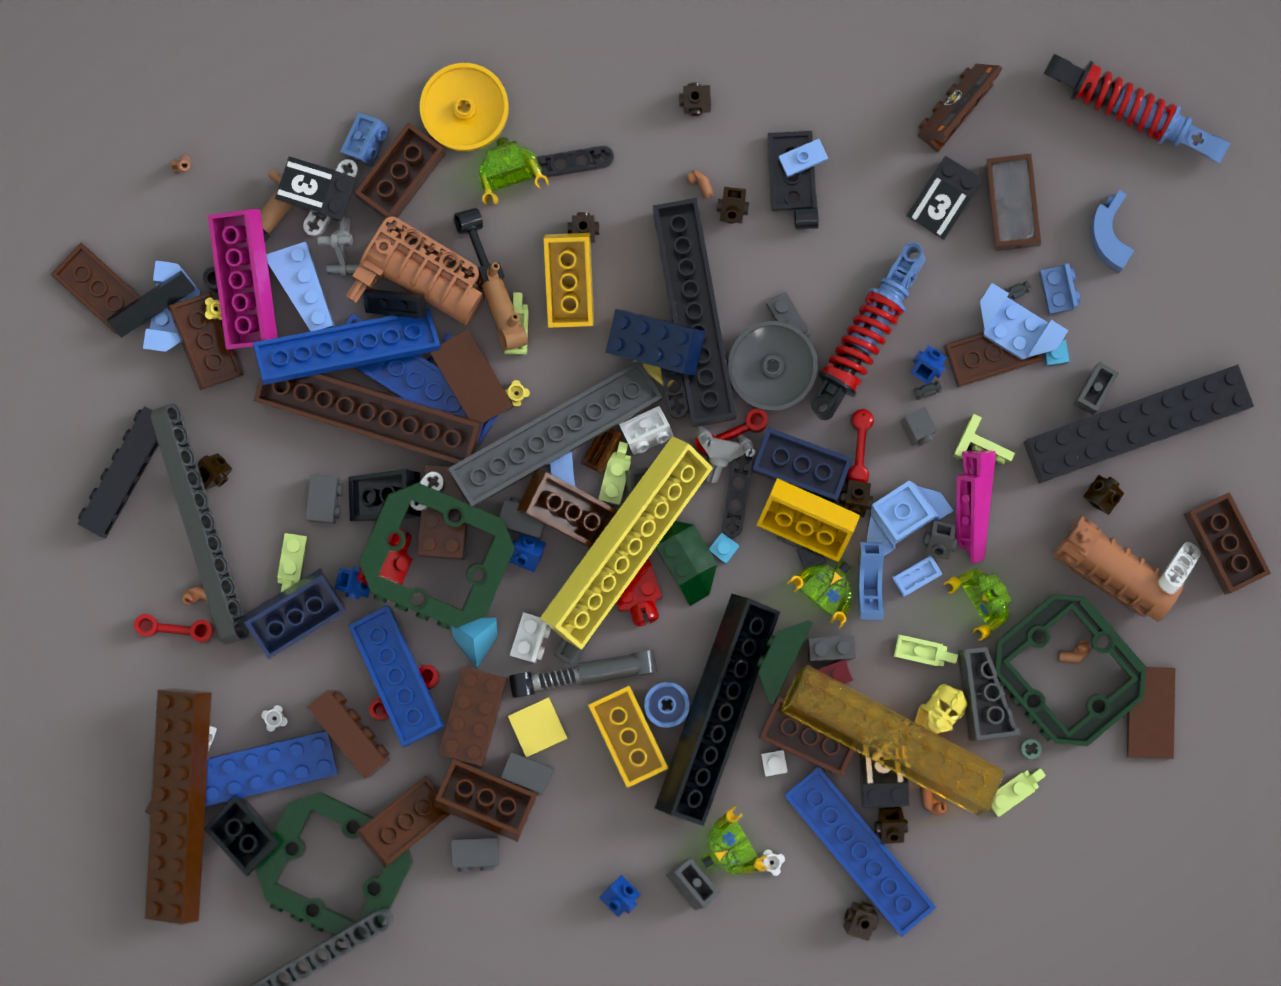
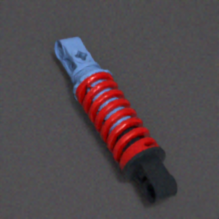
(1160, 120)
(882, 308)

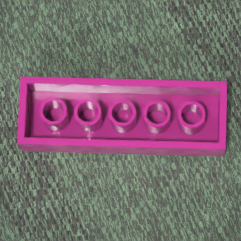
(242, 277)

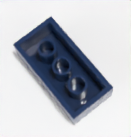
(655, 342)
(802, 464)
(294, 613)

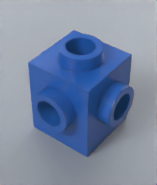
(928, 365)
(527, 552)
(347, 583)
(620, 896)

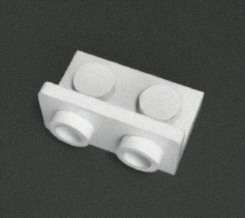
(646, 430)
(530, 638)

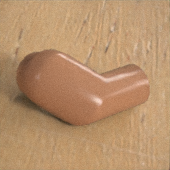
(181, 165)
(702, 181)
(193, 595)
(1076, 654)
(932, 804)

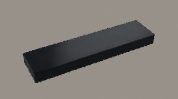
(151, 304)

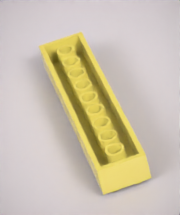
(626, 542)

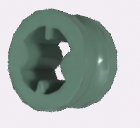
(1030, 741)

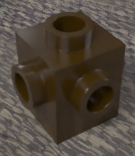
(701, 94)
(733, 205)
(584, 218)
(214, 470)
(1104, 494)
(857, 497)
(891, 830)
(861, 920)

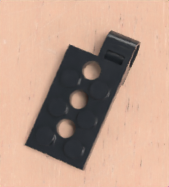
(806, 209)

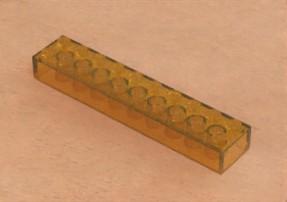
(892, 740)

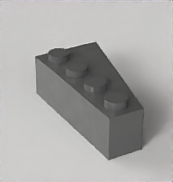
(987, 707)

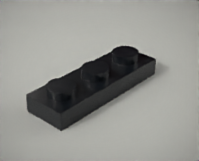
(394, 303)

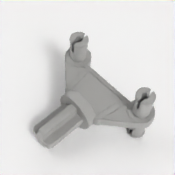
(340, 240)
(722, 451)

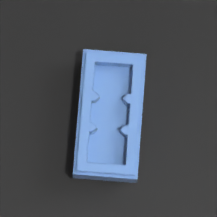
(803, 158)
(917, 576)

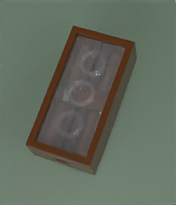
(1013, 202)

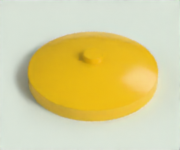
(464, 107)

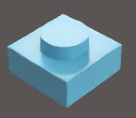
(1057, 356)
(723, 548)

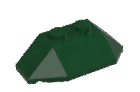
(688, 560)
(781, 657)

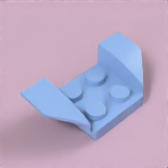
(1016, 327)
(162, 330)
(904, 513)

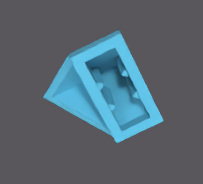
(476, 638)

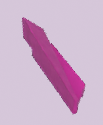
(974, 502)

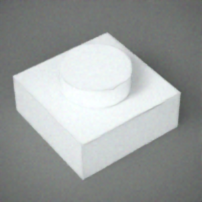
(774, 763)

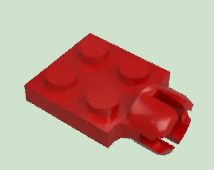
(396, 563)
(641, 596)

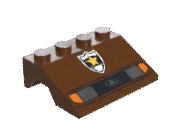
(958, 105)

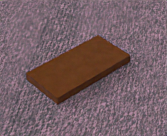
(94, 284)
(204, 342)
(979, 359)
(471, 378)
(1152, 720)
(403, 822)

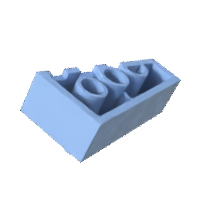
(300, 280)

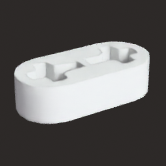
(424, 481)

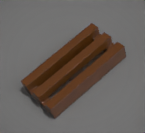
(604, 450)

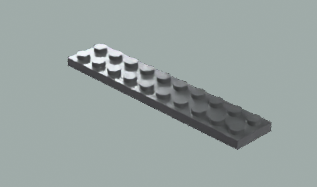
(554, 434)

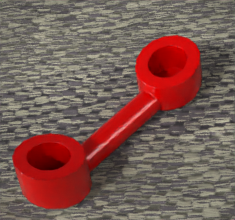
(755, 422)
(861, 424)
(148, 626)
(431, 678)

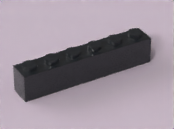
(121, 476)

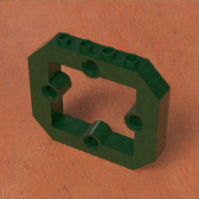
(481, 591)
(1115, 704)
(289, 830)

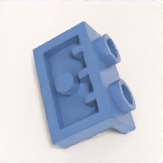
(365, 139)
(1059, 289)

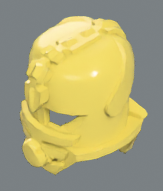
(942, 709)

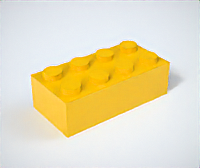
(568, 280)
(808, 520)
(628, 736)

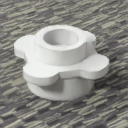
(268, 715)
(778, 860)

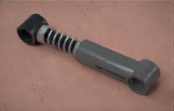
(585, 673)

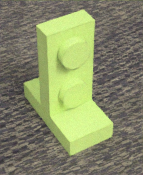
(980, 444)

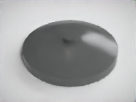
(772, 365)

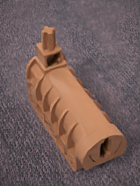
(418, 272)
(1114, 570)

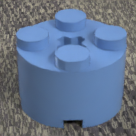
(666, 691)

